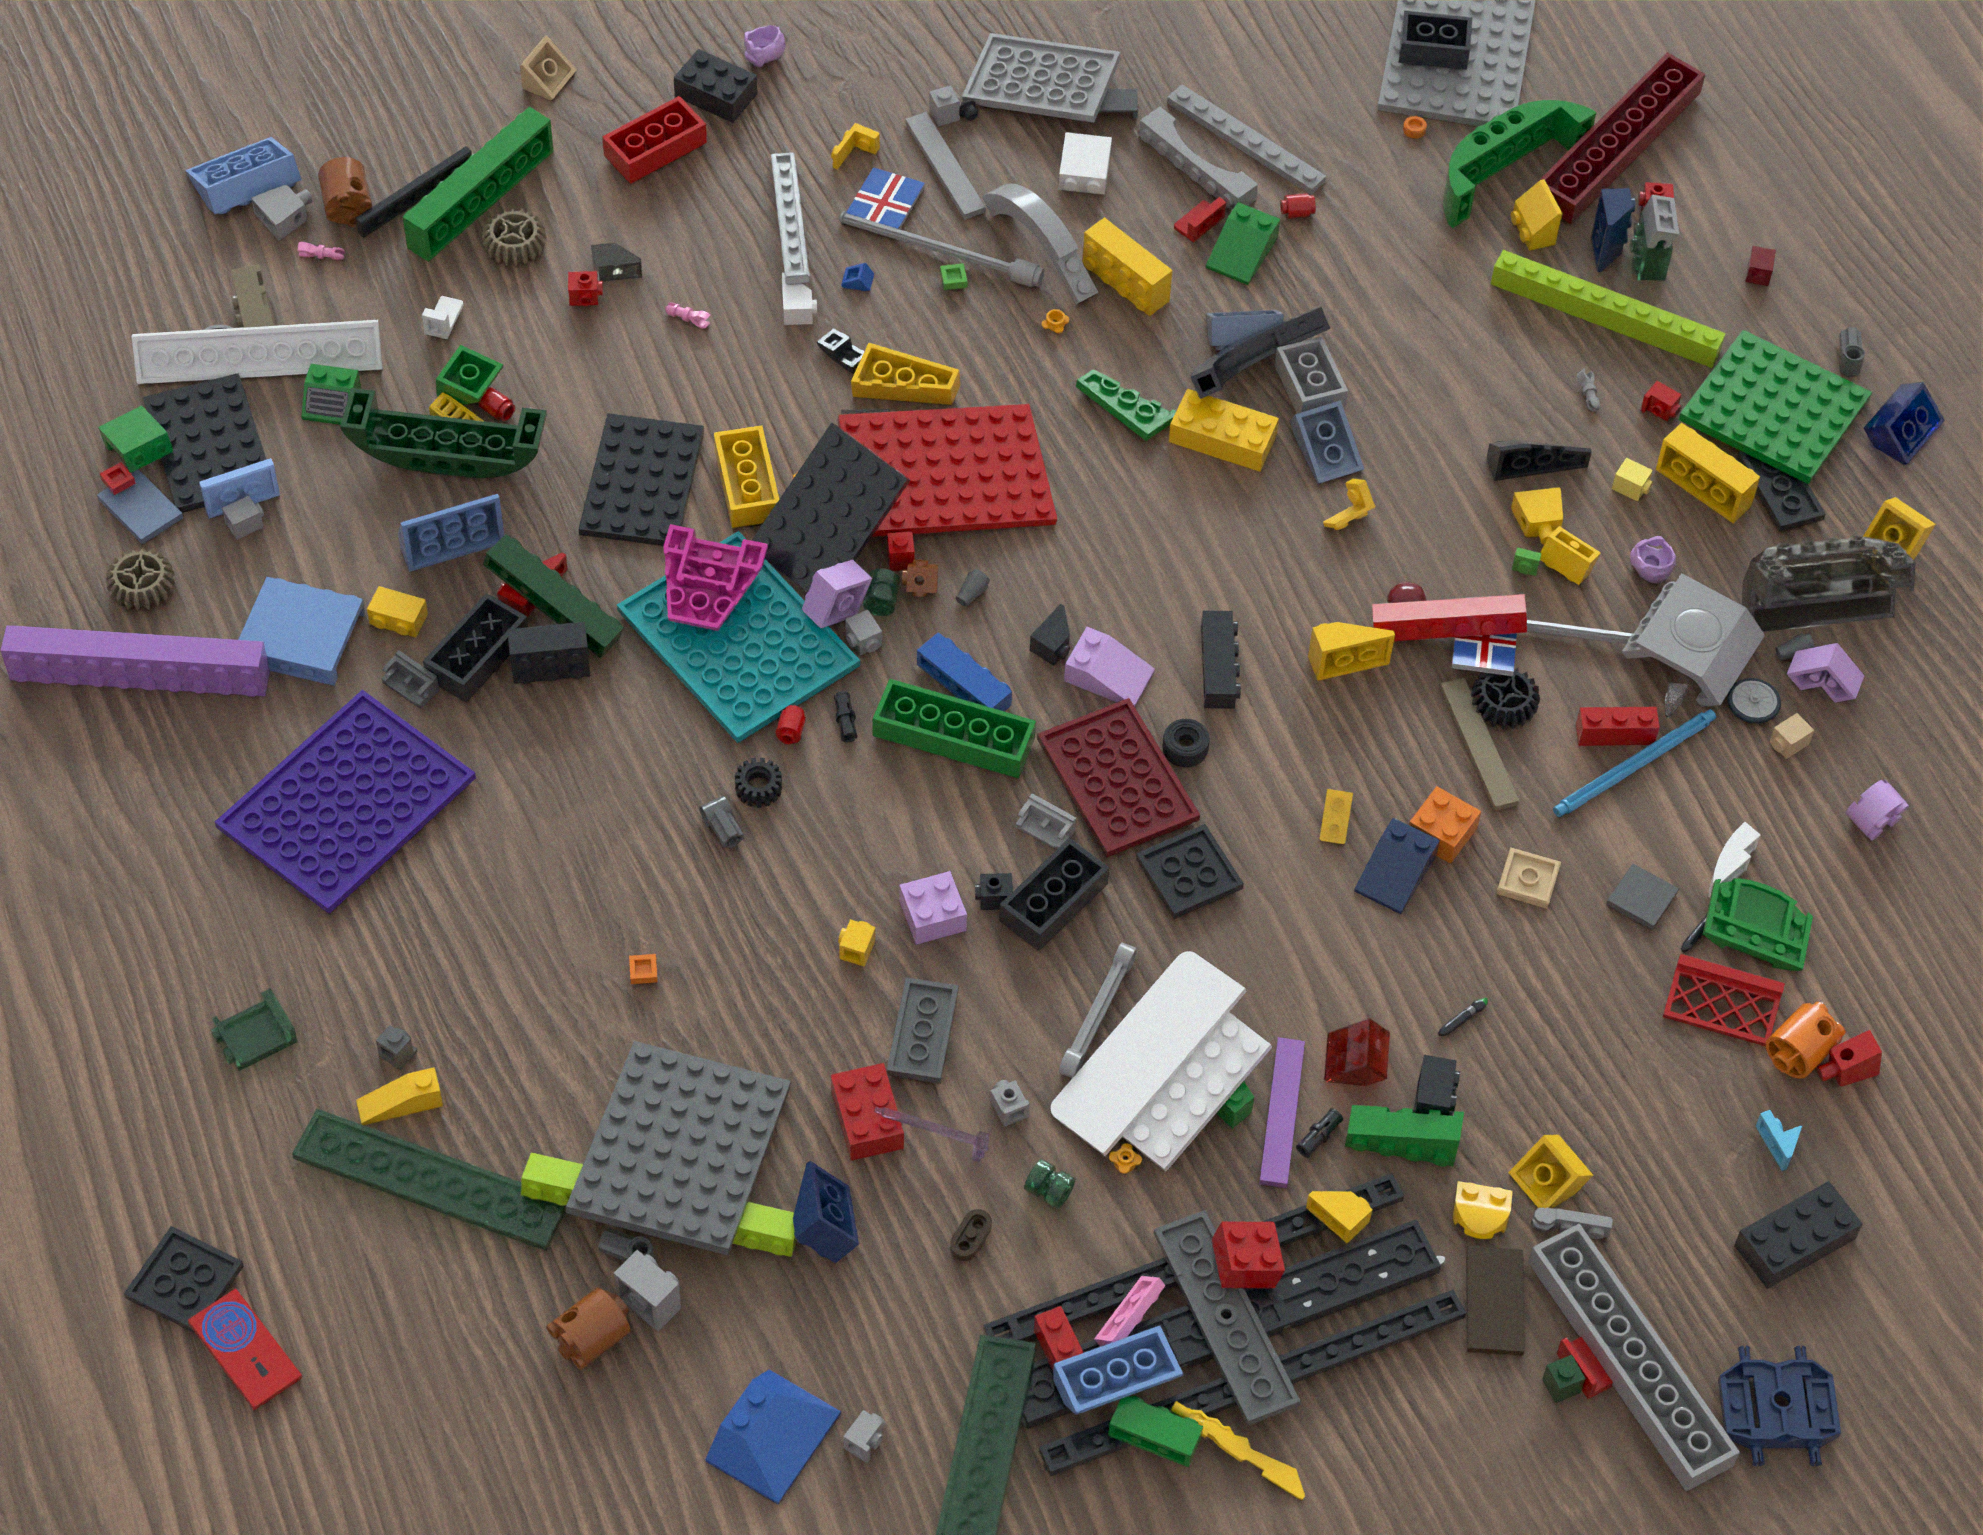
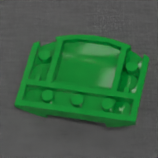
(1758, 923)

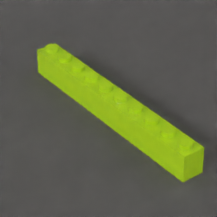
(1607, 308)
(759, 1228)

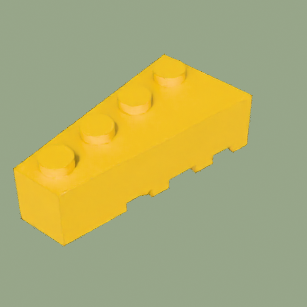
(903, 377)

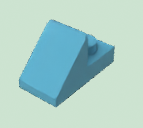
(1778, 1142)

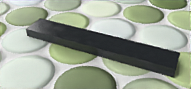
(409, 194)

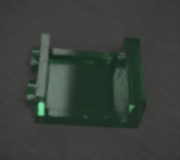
(254, 1032)

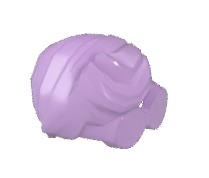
(765, 45)
(1653, 563)

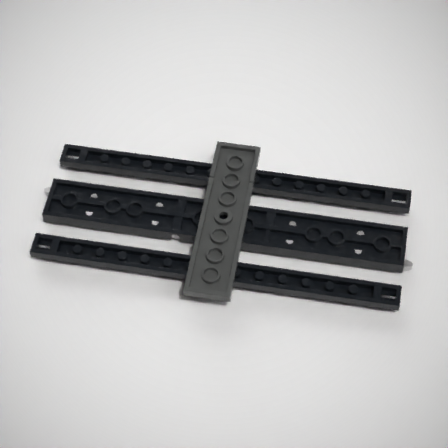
(1238, 1322)

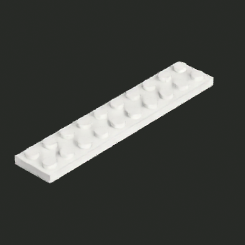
(255, 351)

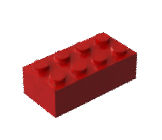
(654, 139)

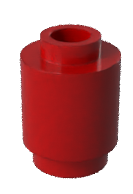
(1298, 205)
(497, 404)
(791, 725)

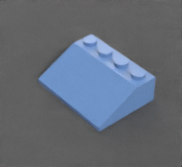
(244, 174)
(451, 532)

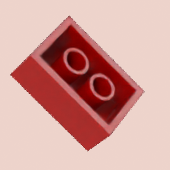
(855, 1098)

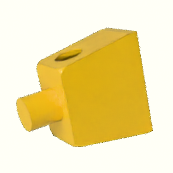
(1538, 512)

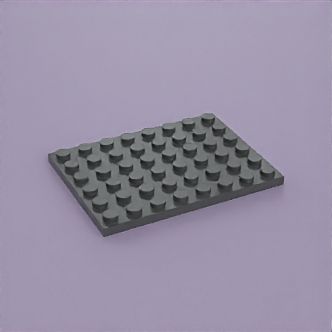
(679, 1148)

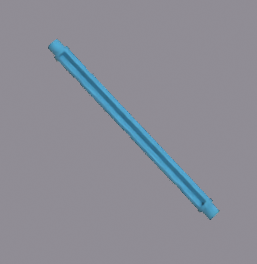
(1633, 763)

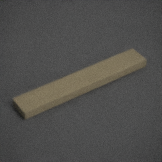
(1479, 745)

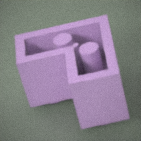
(1828, 668)

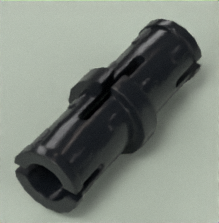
(845, 716)
(1309, 1144)

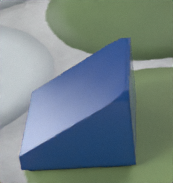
(858, 277)

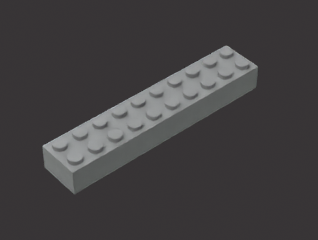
(1633, 1357)

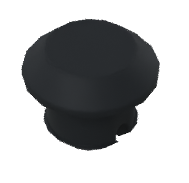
(968, 110)

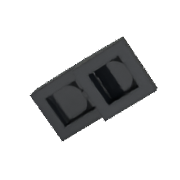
(840, 349)

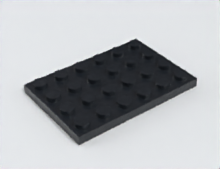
(208, 434)
(640, 479)
(830, 507)

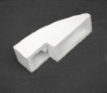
(1735, 855)

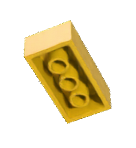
(1127, 266)
(1223, 430)
(1707, 472)
(746, 475)

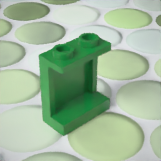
(136, 438)

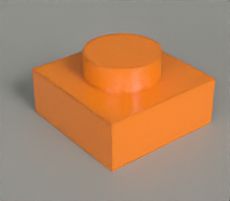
(643, 969)

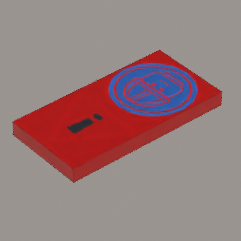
(244, 1349)

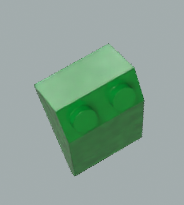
(1243, 243)

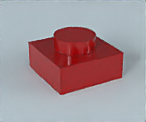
(117, 478)

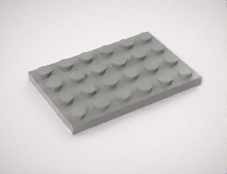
(1042, 77)

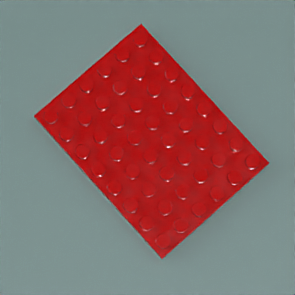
(963, 465)

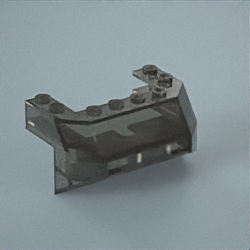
(1826, 582)

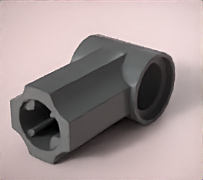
(1851, 352)
(720, 817)
(623, 1245)

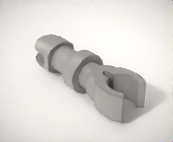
(1589, 389)

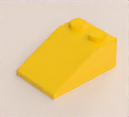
(1348, 648)

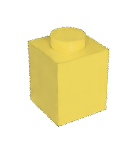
(1632, 479)

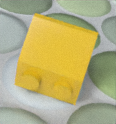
(1537, 216)
(1550, 1172)

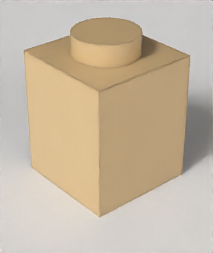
(1791, 736)

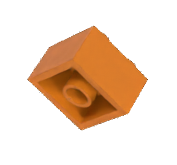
(1447, 820)

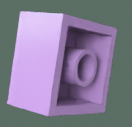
(836, 593)
(933, 907)

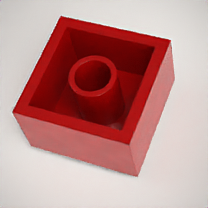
(1248, 1255)

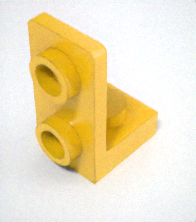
(859, 137)
(1362, 502)
(1336, 816)

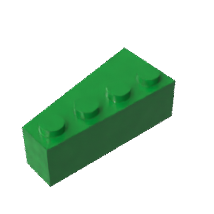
(1405, 1133)

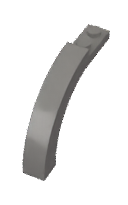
(1049, 230)

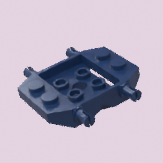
(1805, 1423)

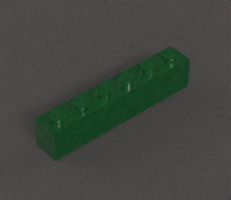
(551, 593)

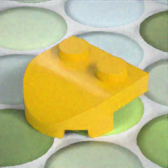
(1481, 1209)

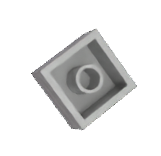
(648, 1289)

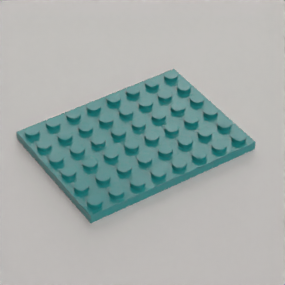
(756, 661)

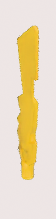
(1239, 1447)

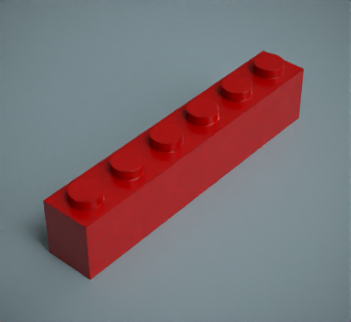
(1452, 617)

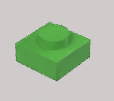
(953, 276)
(1526, 561)

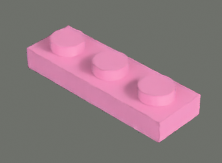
(1130, 1310)

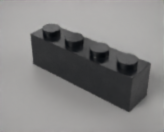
(1219, 659)

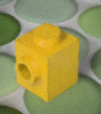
(856, 942)

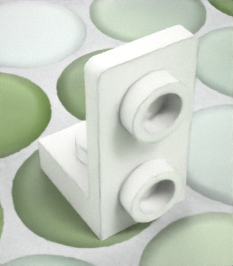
(442, 319)

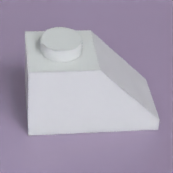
(797, 303)

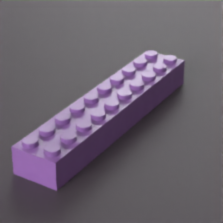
(135, 660)

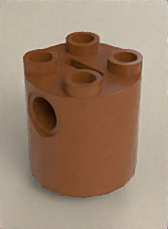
(344, 190)
(590, 1327)

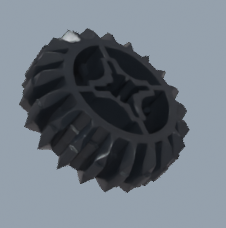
(1516, 707)

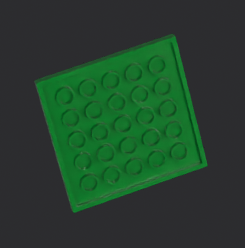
(1775, 406)

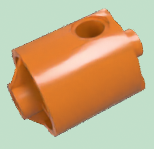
(1804, 1040)

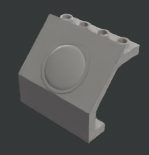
(1698, 636)

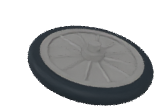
(1754, 700)

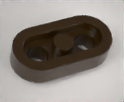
(969, 1236)

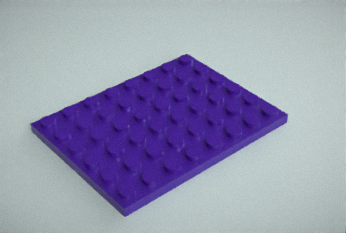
(345, 801)

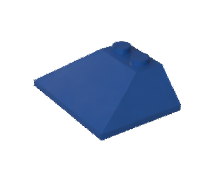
(771, 1435)

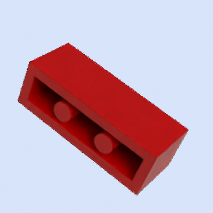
(1617, 726)

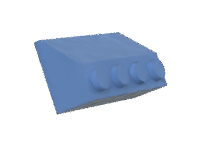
(1116, 1370)

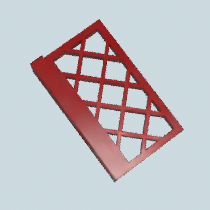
(1734, 981)

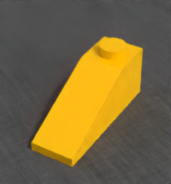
(401, 1097)

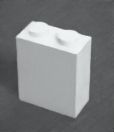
(1085, 163)

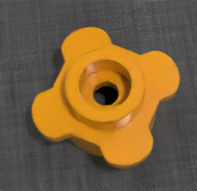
(1055, 321)
(1122, 1165)

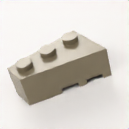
(250, 298)

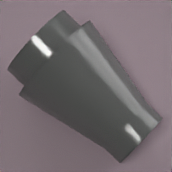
(973, 586)
(1798, 643)

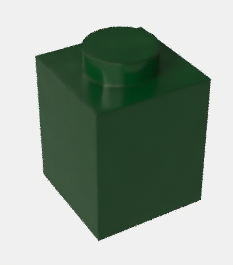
(1563, 1379)

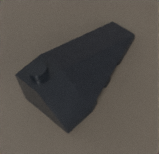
(1526, 458)

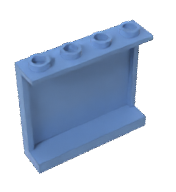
(302, 628)

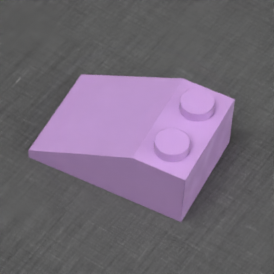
(1107, 668)

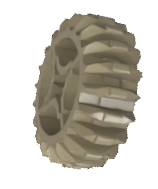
(514, 232)
(140, 579)

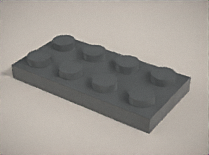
(922, 1030)

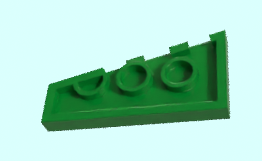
(1126, 405)

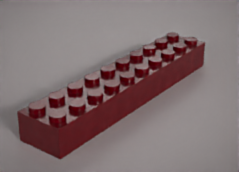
(1622, 134)

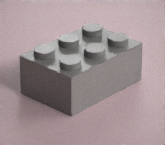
(1310, 375)

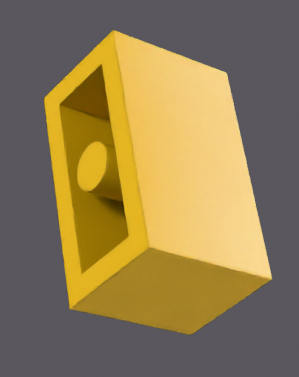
(1569, 555)
(397, 612)

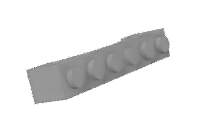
(1160, 132)

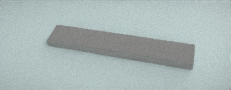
(945, 165)

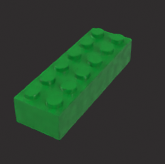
(954, 728)

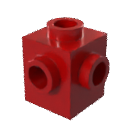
(584, 288)

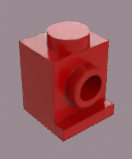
(1662, 401)

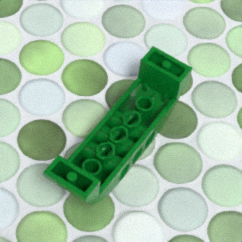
(1506, 141)

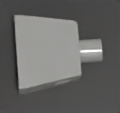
(281, 209)

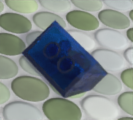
(1904, 422)

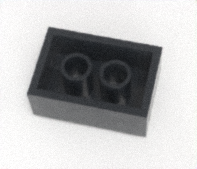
(1435, 40)
(715, 85)
(549, 653)

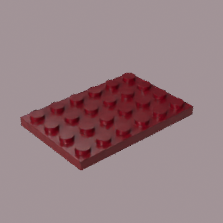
(1118, 777)

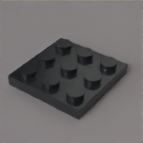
(1189, 871)
(182, 1277)

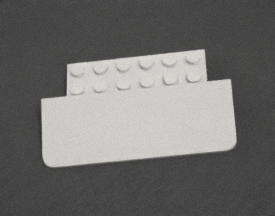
(1164, 1065)

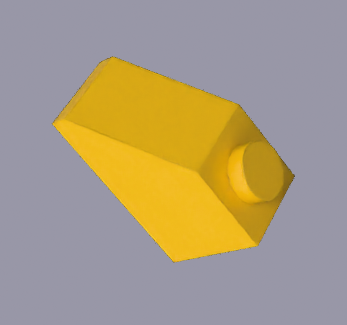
(1340, 1212)

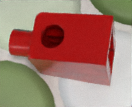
(1852, 1060)

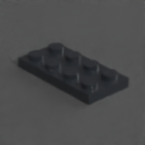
(1784, 496)

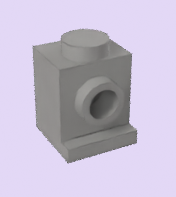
(1007, 1108)
(864, 1435)

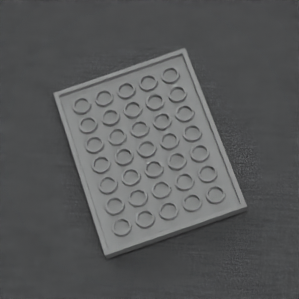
(1460, 95)

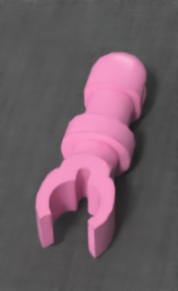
(310, 250)
(688, 314)

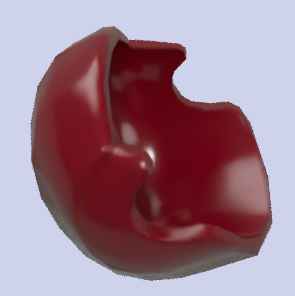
(1406, 592)

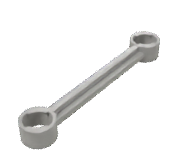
(1075, 1055)

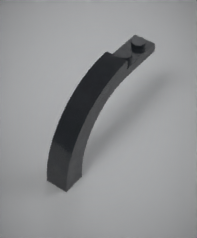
(1221, 367)

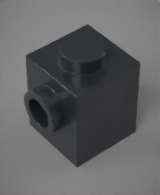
(993, 890)

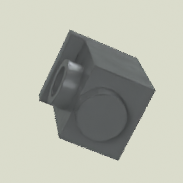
(398, 1043)

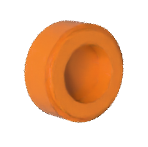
(1414, 127)

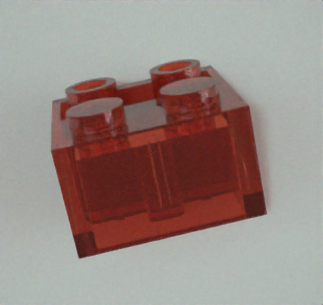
(1357, 1054)

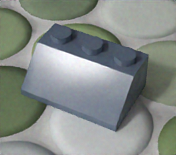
(1231, 327)

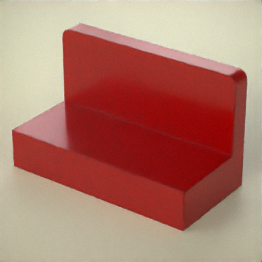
(1201, 219)
(1595, 1376)

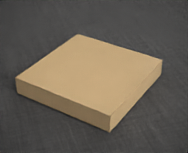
(1528, 878)

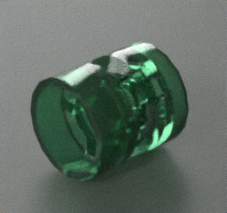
(882, 592)
(1046, 1182)

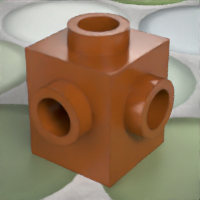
(920, 587)

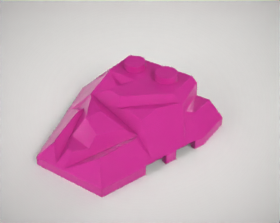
(707, 576)

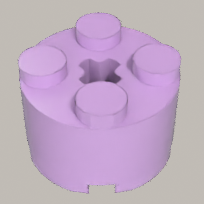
(1877, 808)

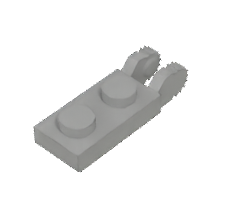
(1549, 1218)

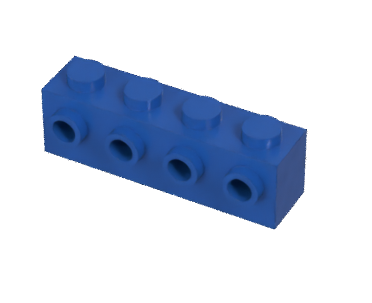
(962, 674)

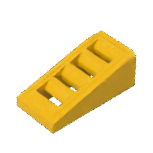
(446, 404)

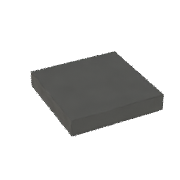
(1642, 896)

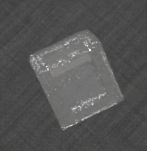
(1674, 697)

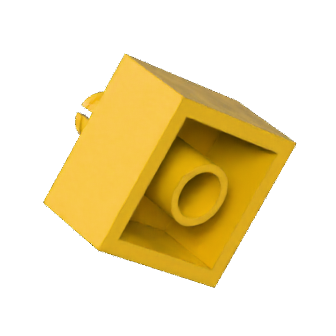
(1901, 525)

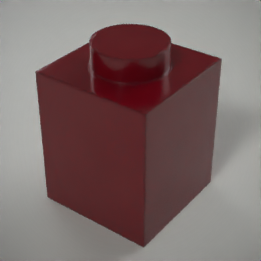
(1760, 265)

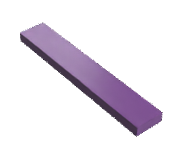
(1282, 1113)

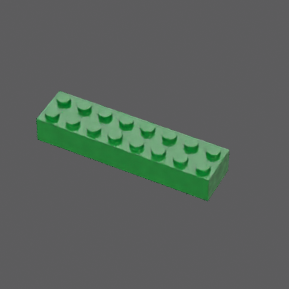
(478, 184)

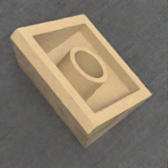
(546, 70)

